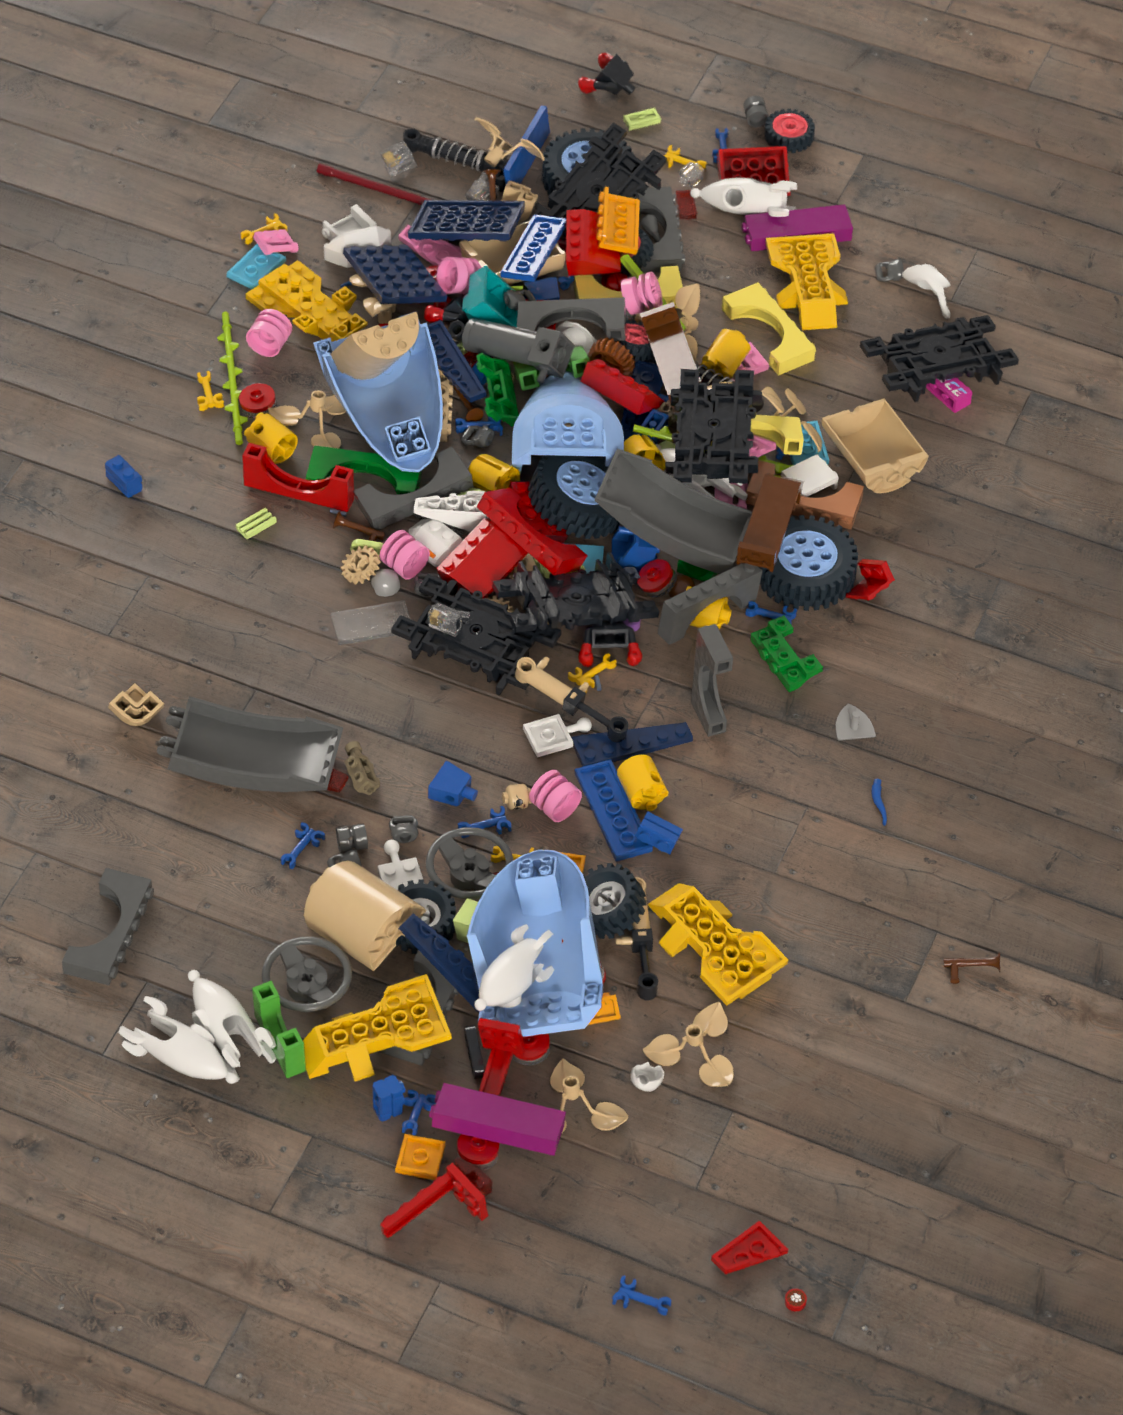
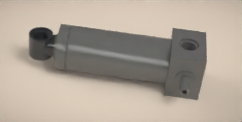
(545, 349)

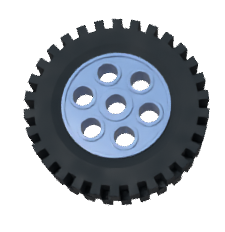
(563, 153)
(566, 494)
(813, 565)

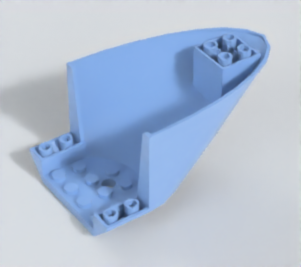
(563, 401)
(396, 410)
(552, 895)

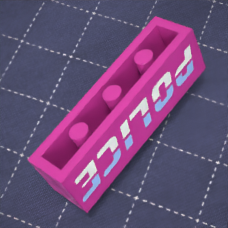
(951, 393)

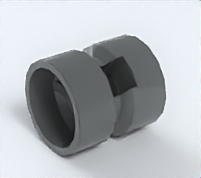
(755, 111)
(359, 838)

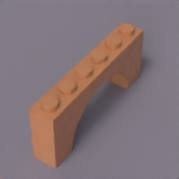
(839, 507)

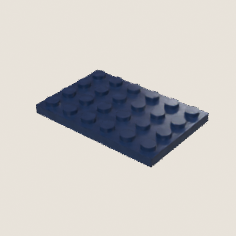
(466, 220)
(394, 274)

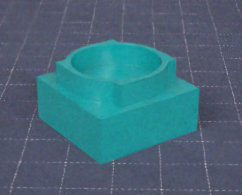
(486, 298)

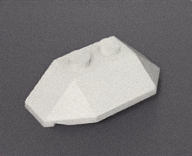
(363, 237)
(436, 538)

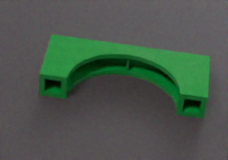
(326, 458)

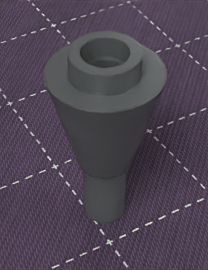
(650, 224)

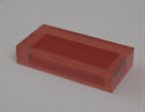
(686, 205)

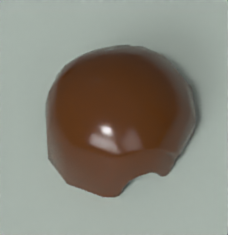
(681, 585)

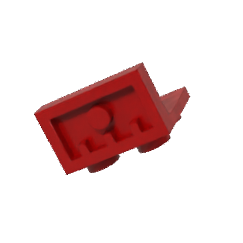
(877, 578)

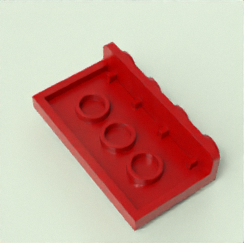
(531, 517)

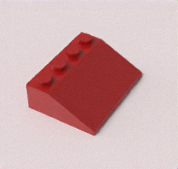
(757, 163)
(583, 248)
(620, 388)
(482, 558)

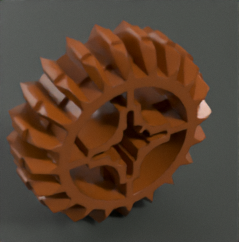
(613, 355)

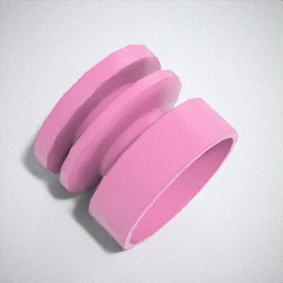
(455, 273)
(641, 293)
(269, 332)
(404, 554)
(555, 796)

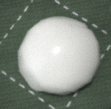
(647, 1077)

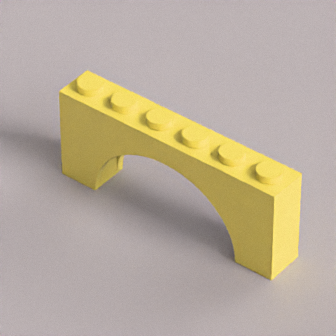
(588, 288)
(758, 304)
(779, 429)

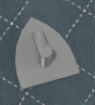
(853, 724)

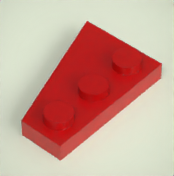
(748, 1249)

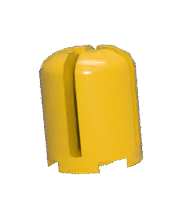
(646, 448)
(491, 473)

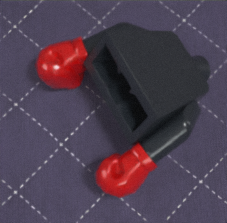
(612, 78)
(449, 311)
(609, 637)

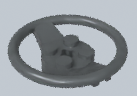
(467, 867)
(305, 977)

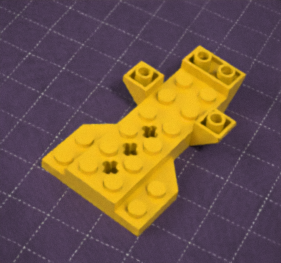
(807, 262)
(298, 294)
(704, 923)
(403, 1018)

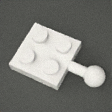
(551, 734)
(398, 871)

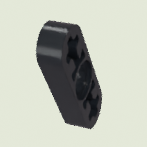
(474, 1052)

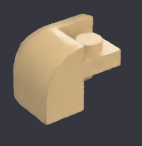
(518, 192)
(135, 706)

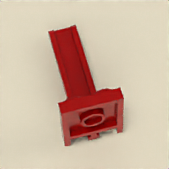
(503, 1041)
(452, 1180)

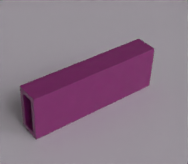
(799, 222)
(498, 1119)

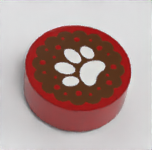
(795, 1300)

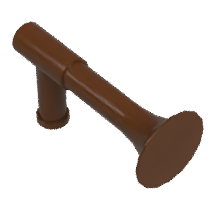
(491, 174)
(473, 414)
(373, 533)
(954, 963)

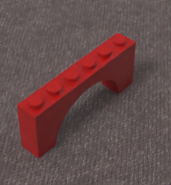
(265, 475)
(555, 556)

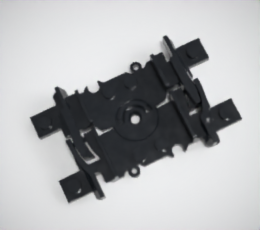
(596, 173)
(940, 354)
(727, 407)
(575, 597)
(493, 648)

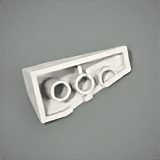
(453, 510)

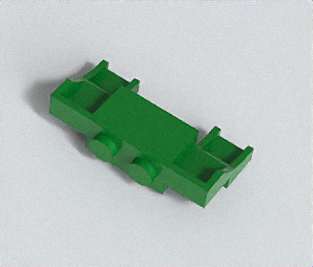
(502, 397)
(781, 657)

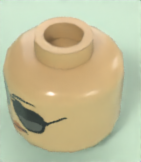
(516, 796)

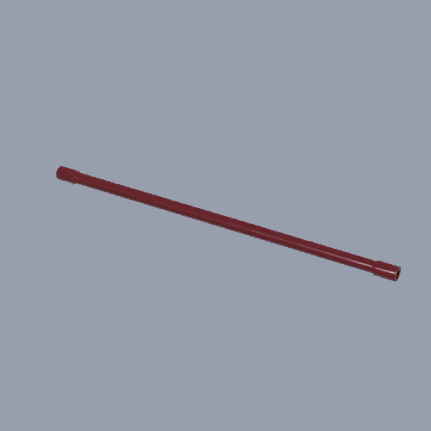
(332, 172)

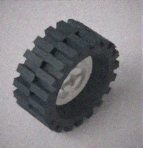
(619, 889)
(438, 906)

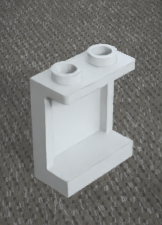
(355, 221)
(814, 473)

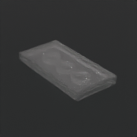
(367, 622)

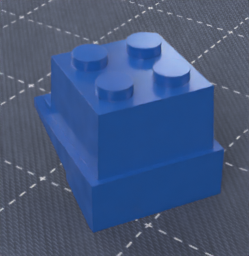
(632, 550)

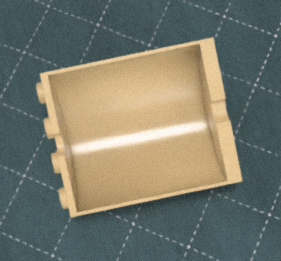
(496, 253)
(376, 348)
(876, 445)
(358, 912)

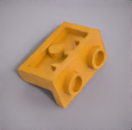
(609, 1010)

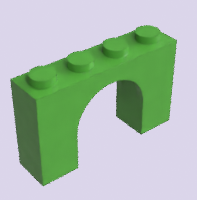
(528, 375)
(289, 1044)

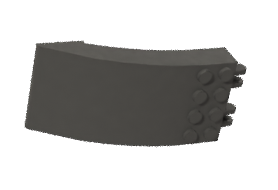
(672, 513)
(250, 748)

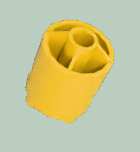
(726, 352)
(273, 435)
(715, 613)
(642, 782)

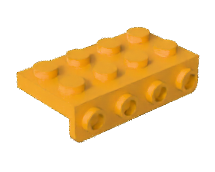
(618, 222)

